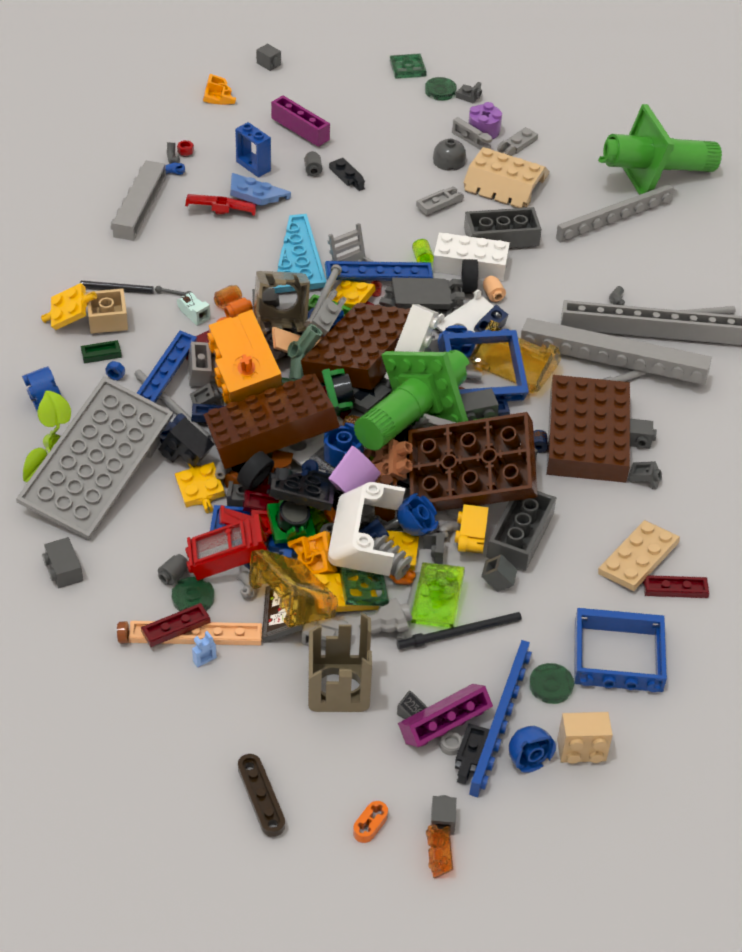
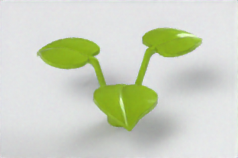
(51, 411)

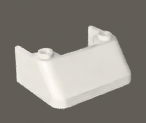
(349, 546)

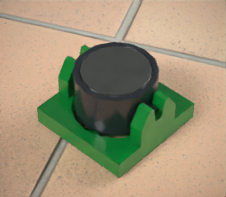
(339, 389)
(291, 519)

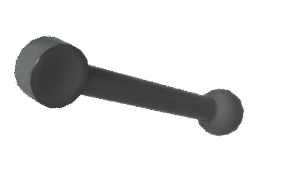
(158, 289)

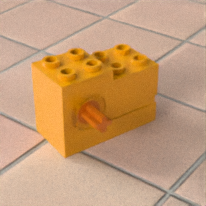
(242, 357)

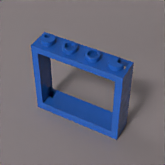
(511, 393)
(621, 622)

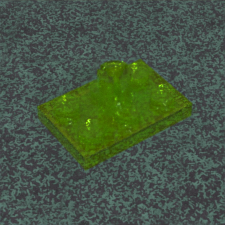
(438, 595)

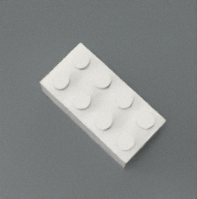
(452, 249)

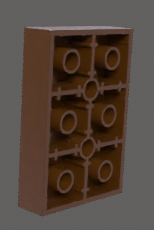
(358, 344)
(271, 420)
(589, 429)
(474, 462)

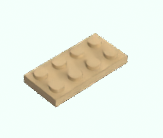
(639, 555)

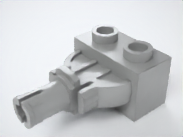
(200, 364)

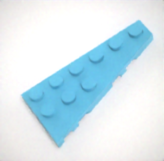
(300, 254)

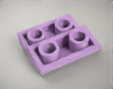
(353, 471)

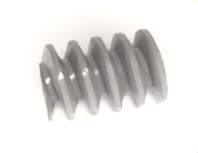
(400, 565)

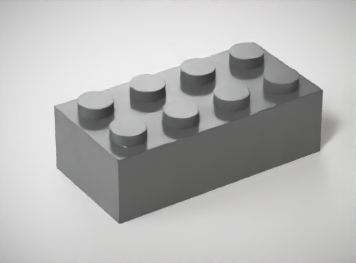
(513, 225)
(521, 529)

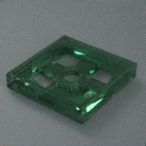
(414, 60)
(365, 599)

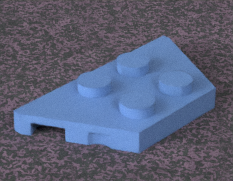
(256, 191)

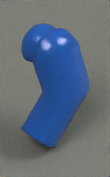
(175, 168)

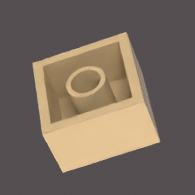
(107, 311)
(584, 737)

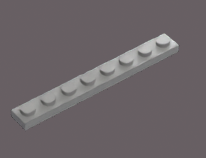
(614, 213)

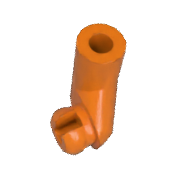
(407, 579)

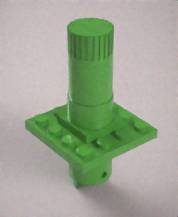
(651, 150)
(420, 386)

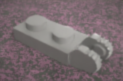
(471, 134)
(518, 141)
(439, 200)
(328, 313)

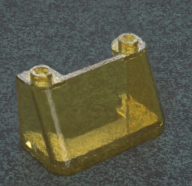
(496, 359)
(299, 589)

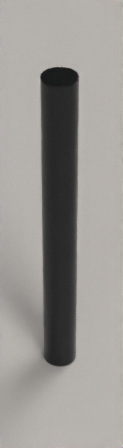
(109, 286)

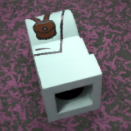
(193, 307)

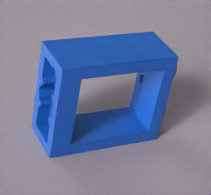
(261, 160)

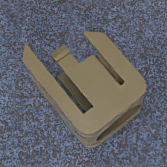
(277, 317)
(340, 662)

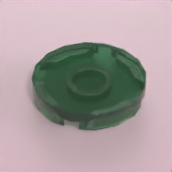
(440, 88)
(192, 592)
(551, 683)

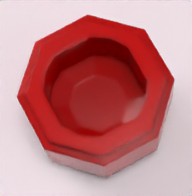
(185, 148)

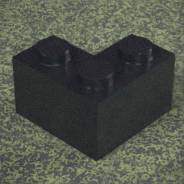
(187, 442)

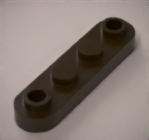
(261, 795)

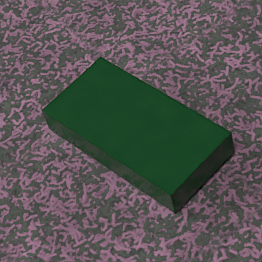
(101, 351)

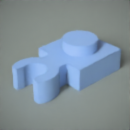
(204, 650)

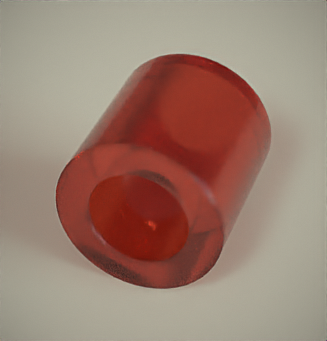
(378, 286)

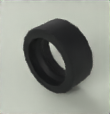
(469, 276)
(255, 470)

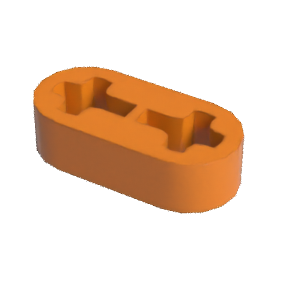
(366, 818)

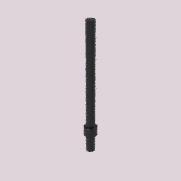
(419, 639)

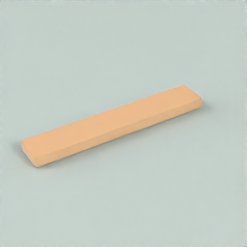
(221, 632)

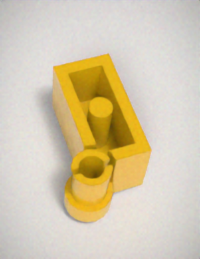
(473, 528)

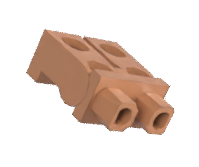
(392, 459)

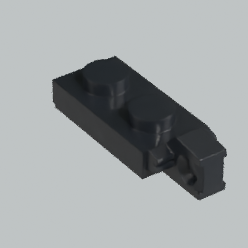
(347, 173)
(470, 751)

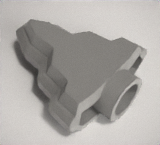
(391, 618)

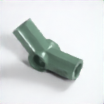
(299, 349)

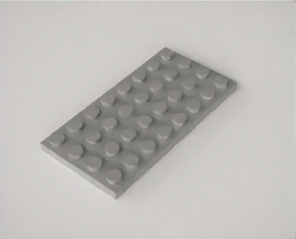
(95, 458)

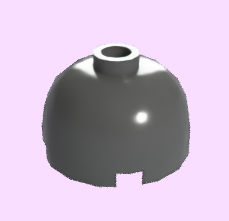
(449, 154)

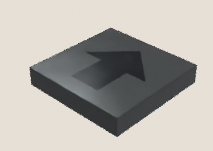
(367, 399)

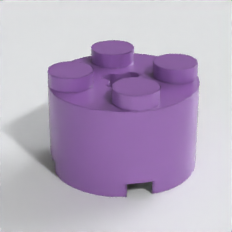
(486, 118)

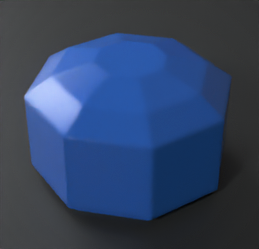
(115, 370)

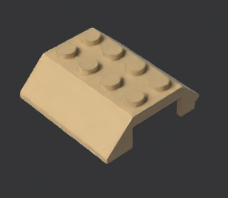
(504, 176)

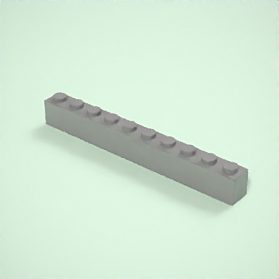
(652, 322)
(619, 351)

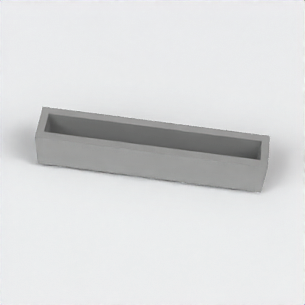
(139, 200)

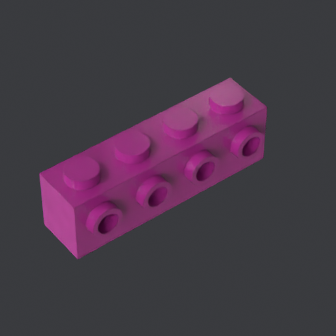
(300, 120)
(445, 715)

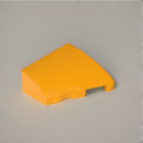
(218, 91)
(314, 552)

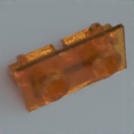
(440, 852)

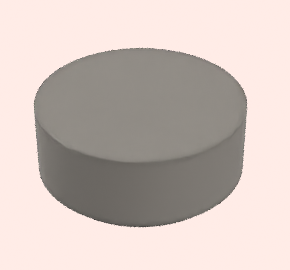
(450, 743)

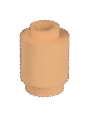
(494, 288)

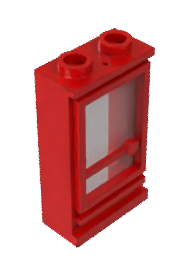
(225, 547)

